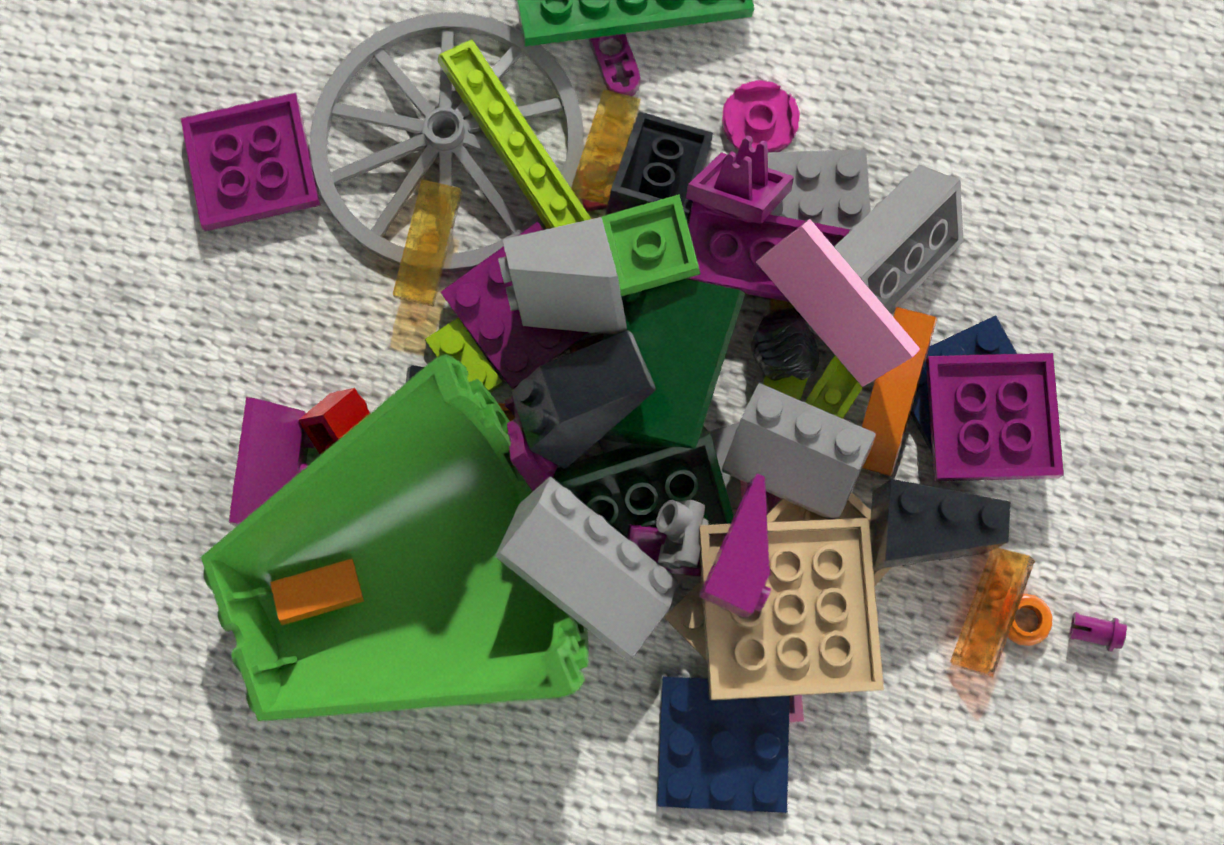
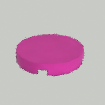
(775, 125)

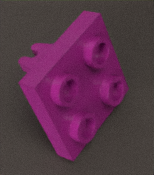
(741, 183)

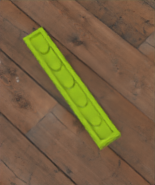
(511, 136)

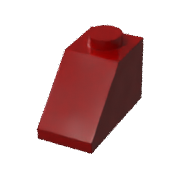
(334, 418)

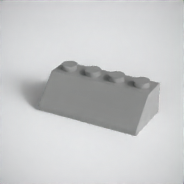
(906, 235)
(587, 568)

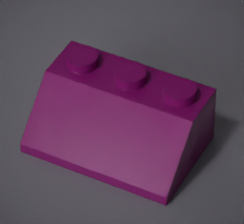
(269, 455)

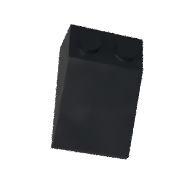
(658, 163)
(581, 397)

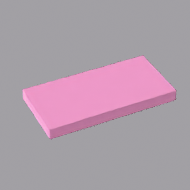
(837, 304)

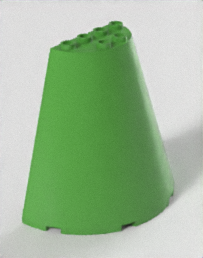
(421, 511)

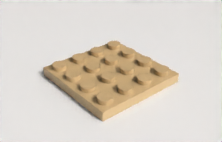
(815, 625)

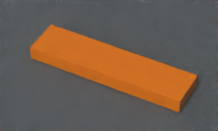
(895, 394)

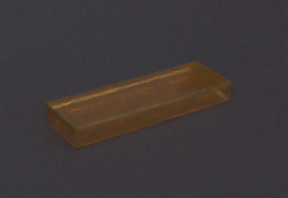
(992, 612)

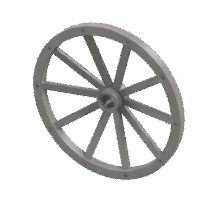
(434, 122)

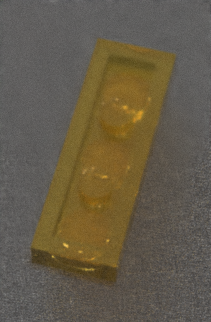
(605, 146)
(427, 243)

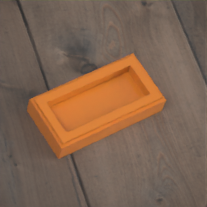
(316, 591)

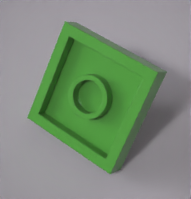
(651, 245)

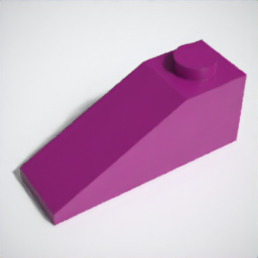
(743, 558)

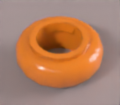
(1044, 622)

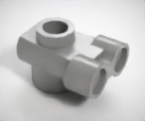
(681, 525)

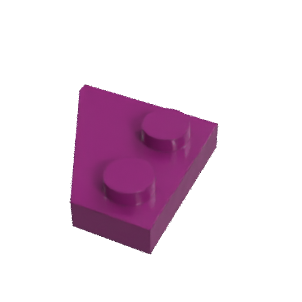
(530, 465)

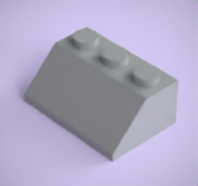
(799, 450)

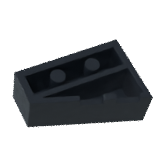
(932, 523)

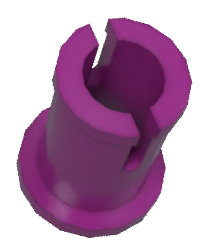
(1100, 631)

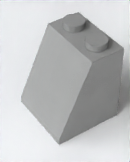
(564, 279)

